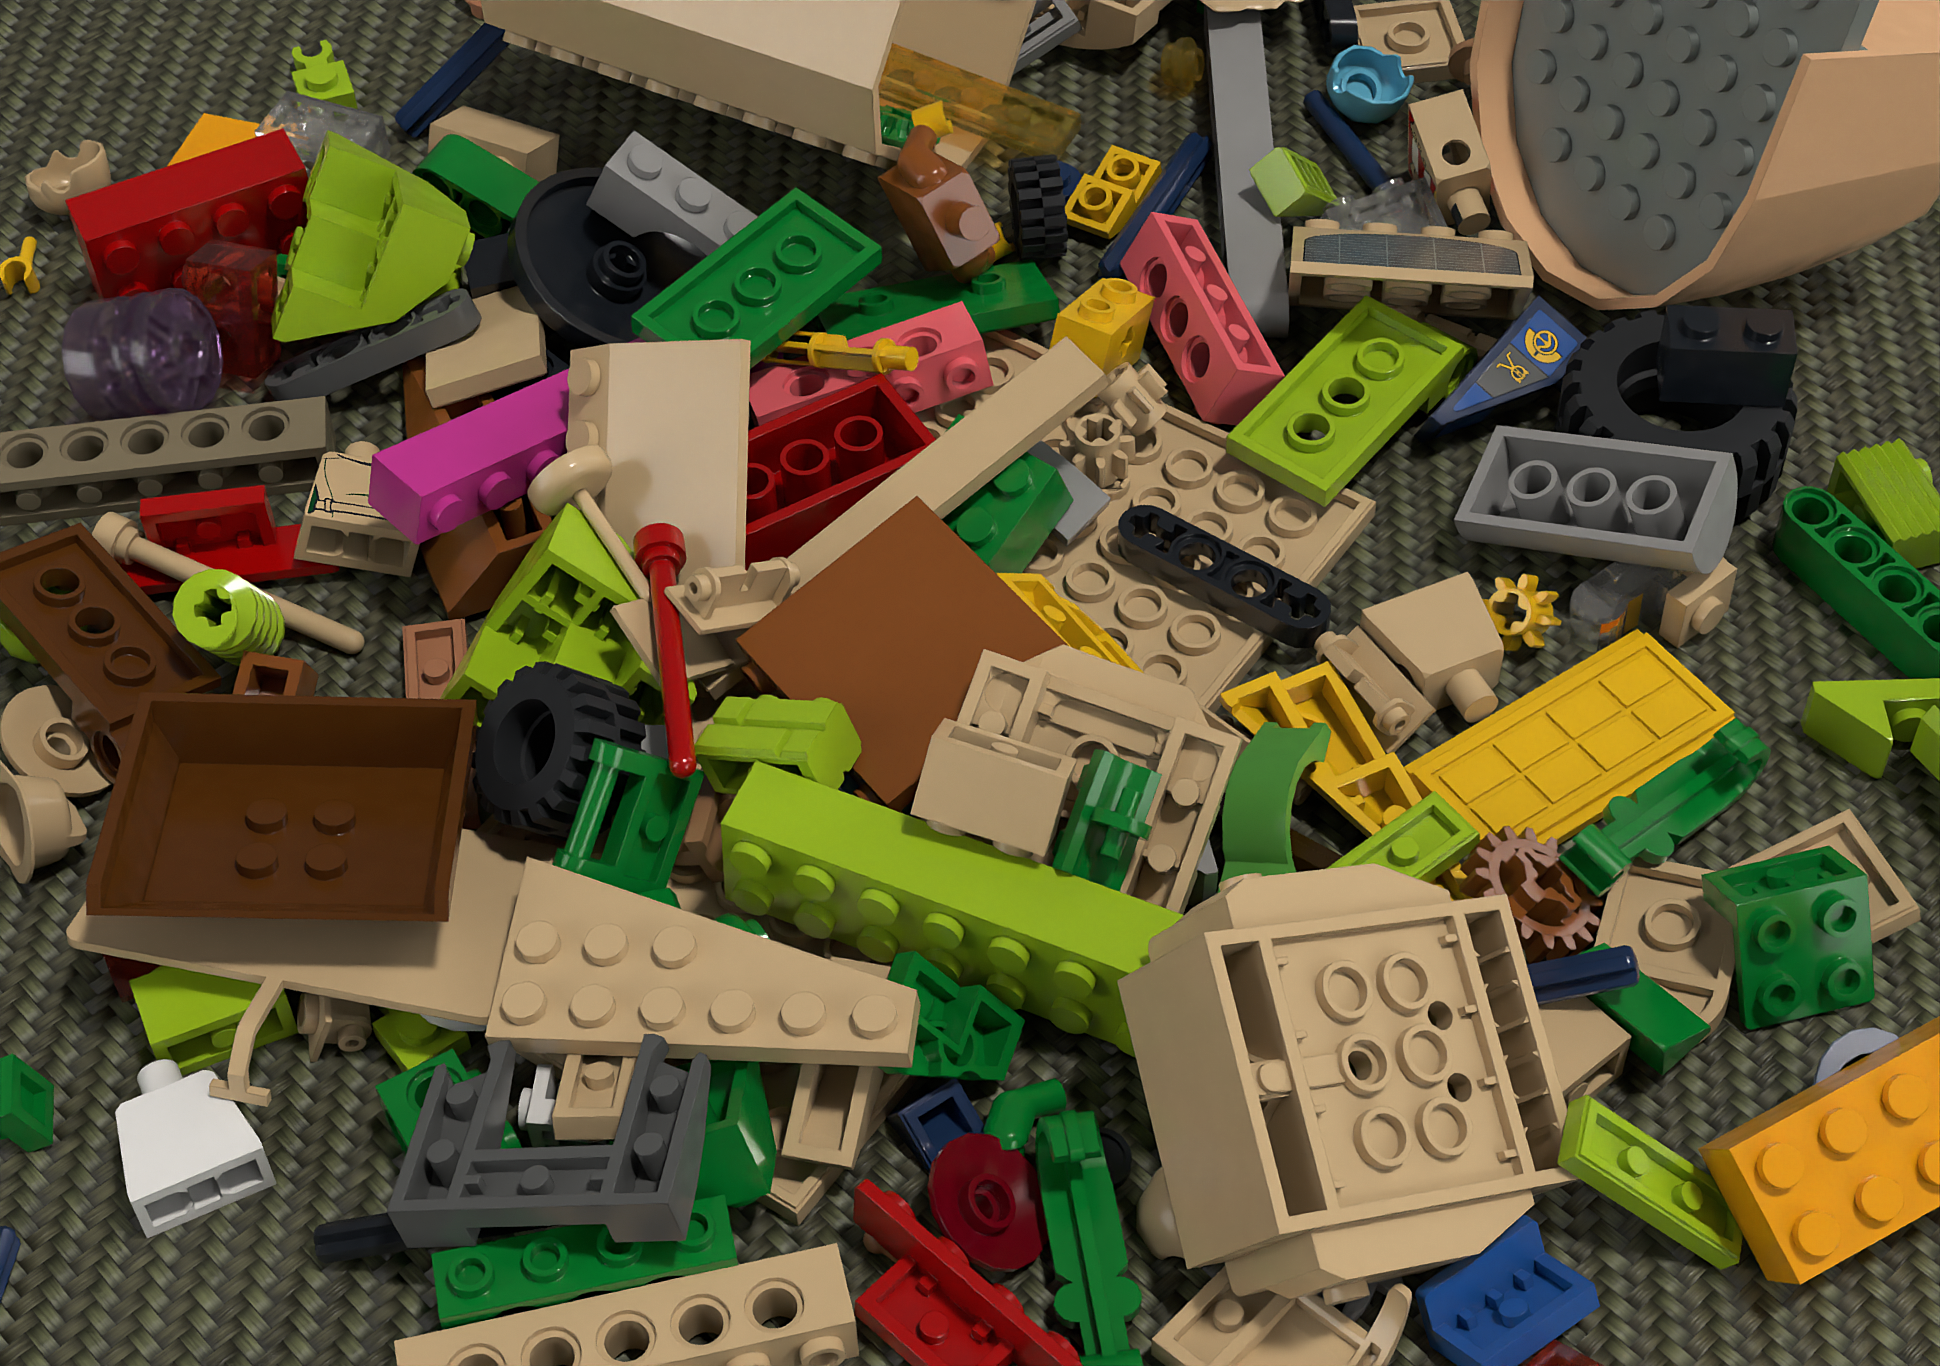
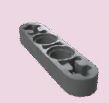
(375, 348)

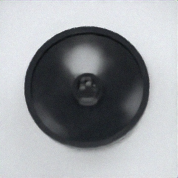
(583, 268)

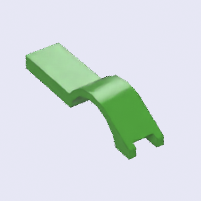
(1261, 798)

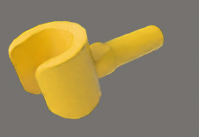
(21, 268)

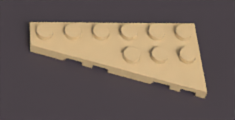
(605, 966)

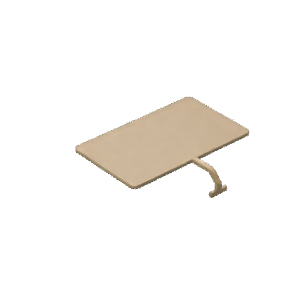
(397, 965)

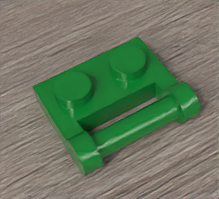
(646, 825)

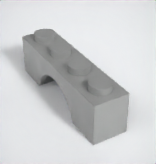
(652, 191)

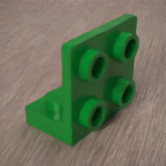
(1796, 934)

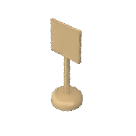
(577, 480)

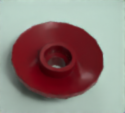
(988, 1202)

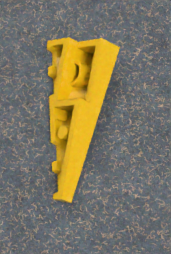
(1356, 771)

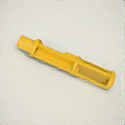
(833, 352)

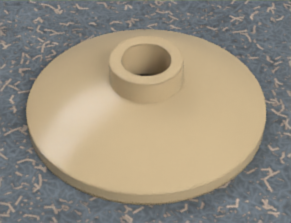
(47, 743)

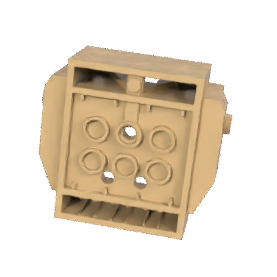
(1269, 1133)

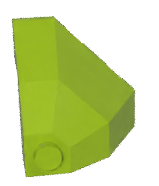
(369, 245)
(560, 614)

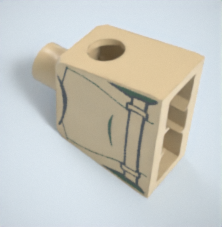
(341, 524)

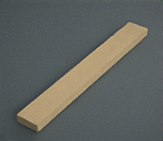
(949, 467)

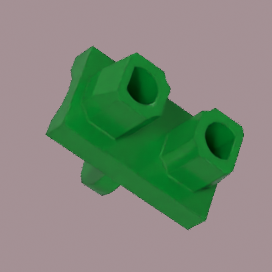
(1106, 820)

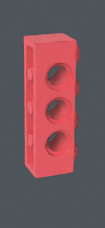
(1201, 319)
(948, 367)

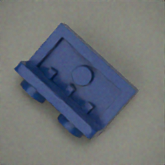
(1503, 1301)

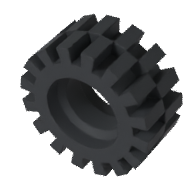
(1037, 207)

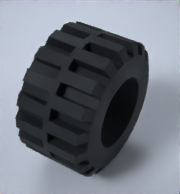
(539, 742)

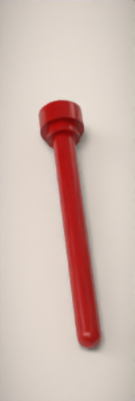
(661, 556)

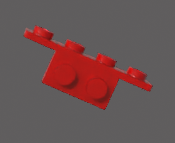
(223, 531)
(939, 1307)

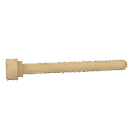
(128, 545)

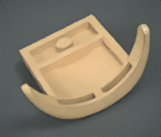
(1276, 1330)

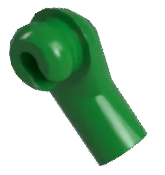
(1016, 1109)

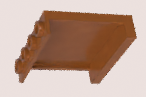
(894, 641)

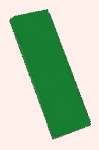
(1657, 1021)

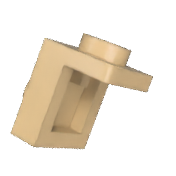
(1697, 603)

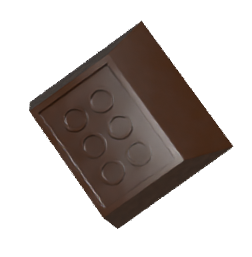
(286, 808)

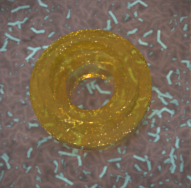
(1182, 64)

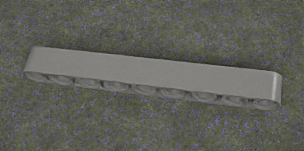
(1241, 138)

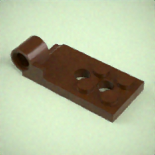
(103, 669)

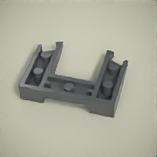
(637, 1187)

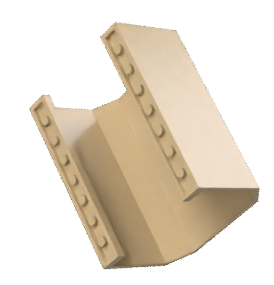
(777, 62)

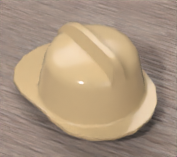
(35, 823)

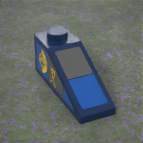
(1511, 373)

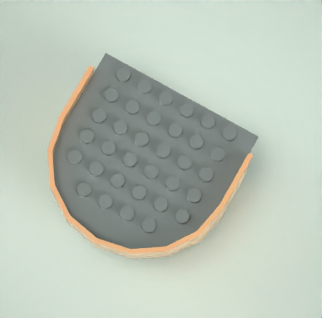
(1704, 138)

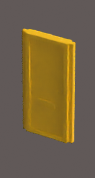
(1574, 742)

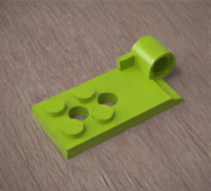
(1372, 355)

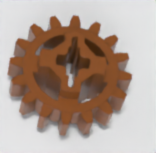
(1545, 896)

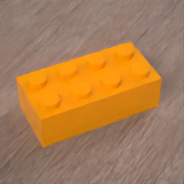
(1837, 1160)

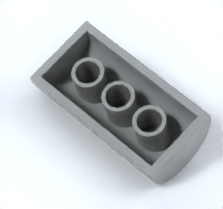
(1602, 499)

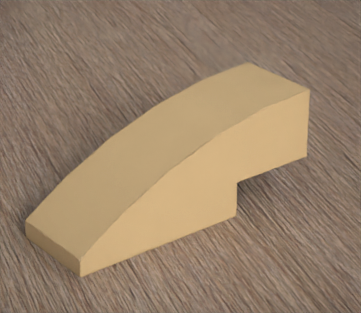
(833, 1104)

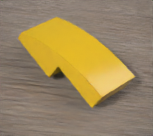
(1113, 193)

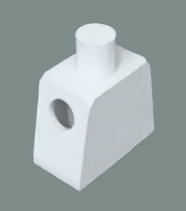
(185, 1149)

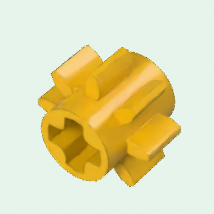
(1537, 606)

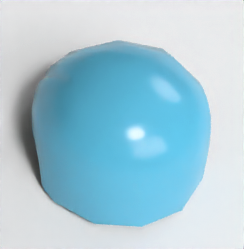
(1367, 84)

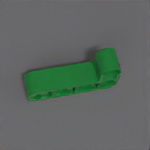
(477, 183)

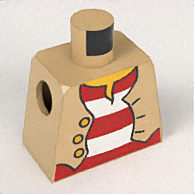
(1458, 178)

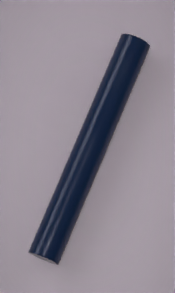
(1345, 139)

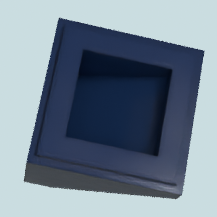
(935, 1120)

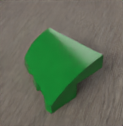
(959, 1028)

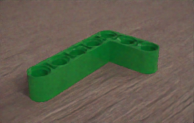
(1861, 579)

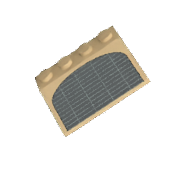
(1422, 270)

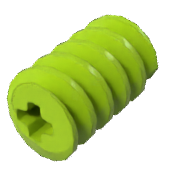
(228, 615)

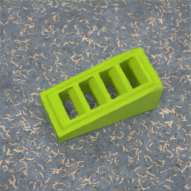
(1291, 184)

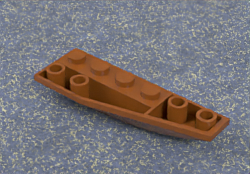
(482, 554)

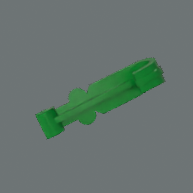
(1668, 807)
(1086, 1238)

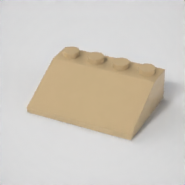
(675, 439)

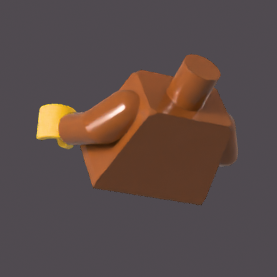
(941, 203)

